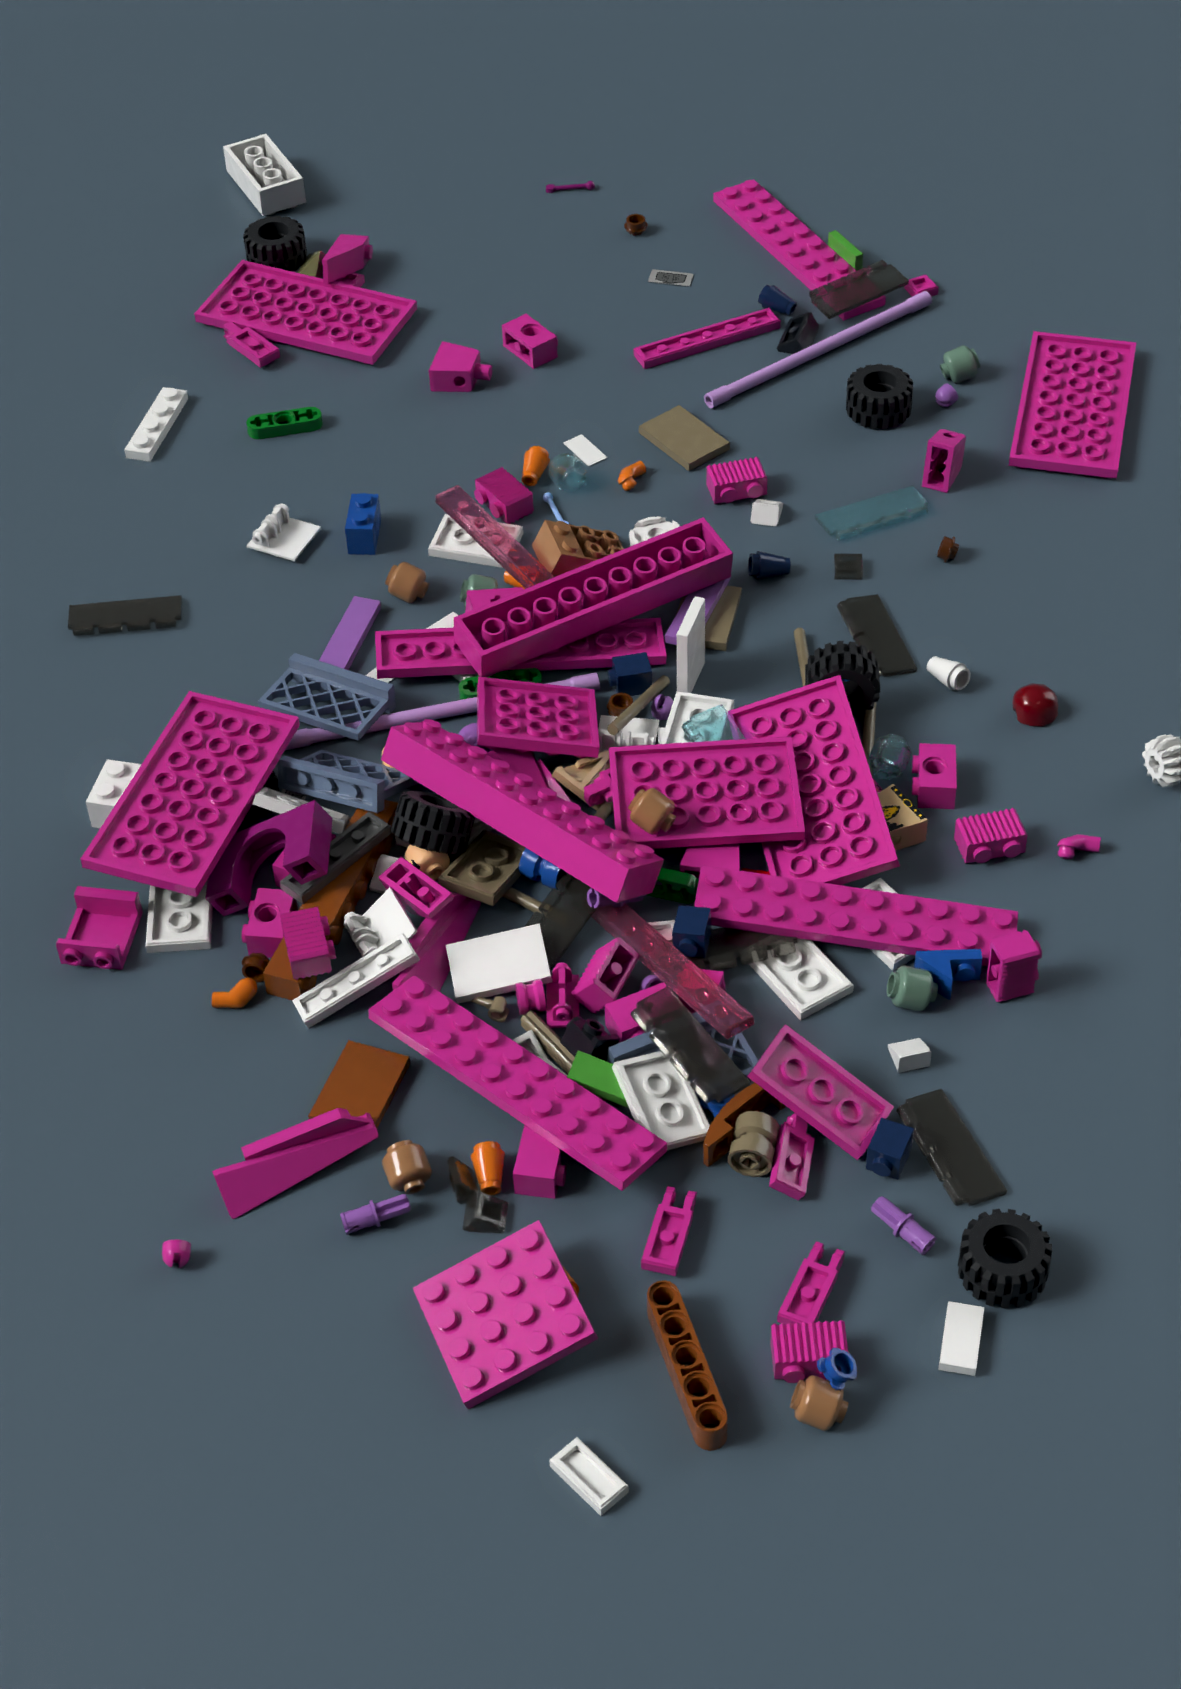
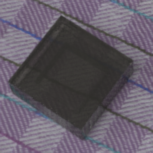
(848, 567)

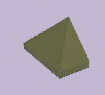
(313, 265)

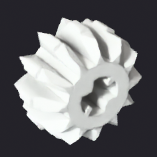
(1163, 760)

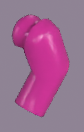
(1077, 842)

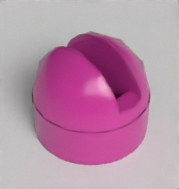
(176, 1252)

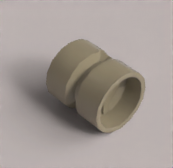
(753, 1143)

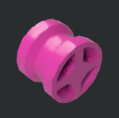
(530, 997)

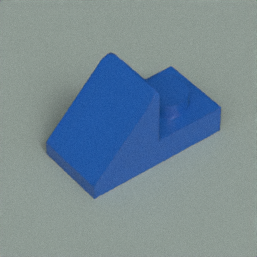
(950, 966)

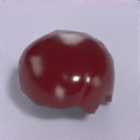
(1035, 705)

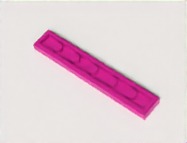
(706, 338)

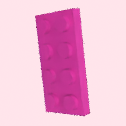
(820, 1091)

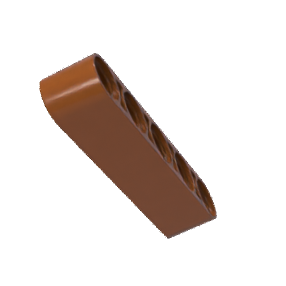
(691, 1378)

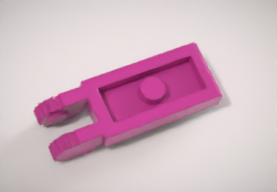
(668, 1234)
(810, 1287)

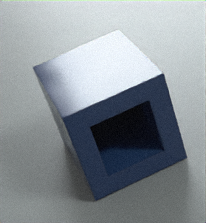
(630, 674)
(692, 930)
(889, 1148)

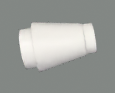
(950, 673)

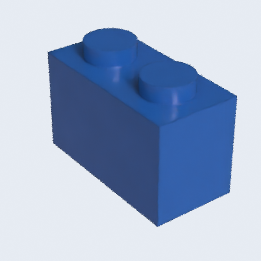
(363, 524)

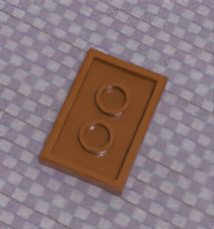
(362, 1082)

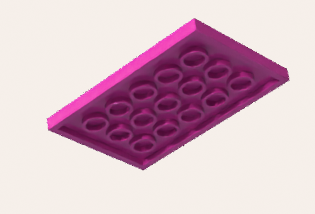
(718, 788)

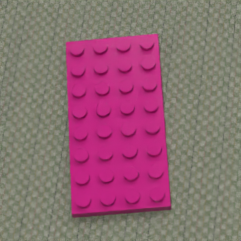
(307, 312)
(1073, 405)
(191, 793)
(838, 796)

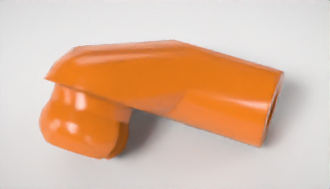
(627, 475)
(237, 996)

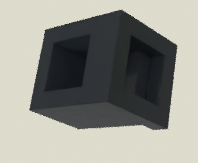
(588, 1037)

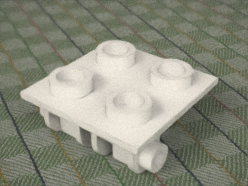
(283, 535)
(635, 733)
(379, 923)

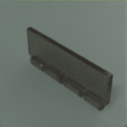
(857, 288)
(134, 613)
(874, 629)
(564, 917)
(749, 946)
(694, 1047)
(950, 1149)

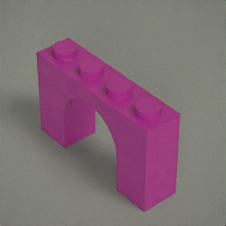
(306, 840)

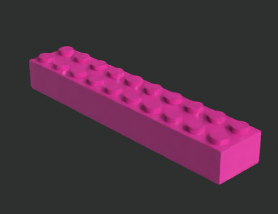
(592, 597)
(523, 810)

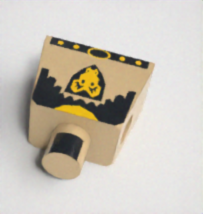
(903, 819)

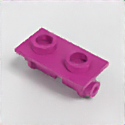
(559, 1000)

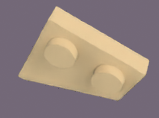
(582, 774)

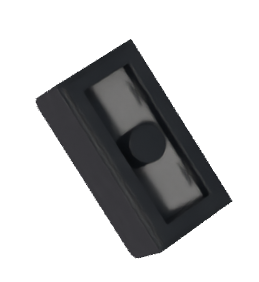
(798, 334)

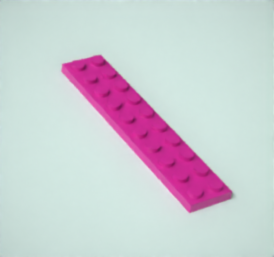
(787, 238)
(436, 653)
(848, 914)
(519, 1082)

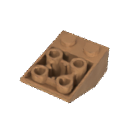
(567, 546)

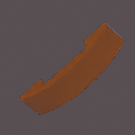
(721, 1130)

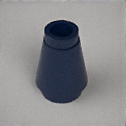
(776, 300)
(767, 565)

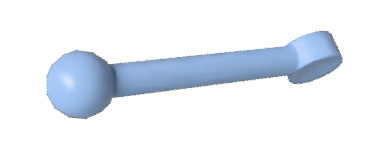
(548, 498)

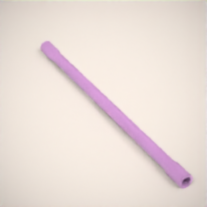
(726, 392)
(306, 736)

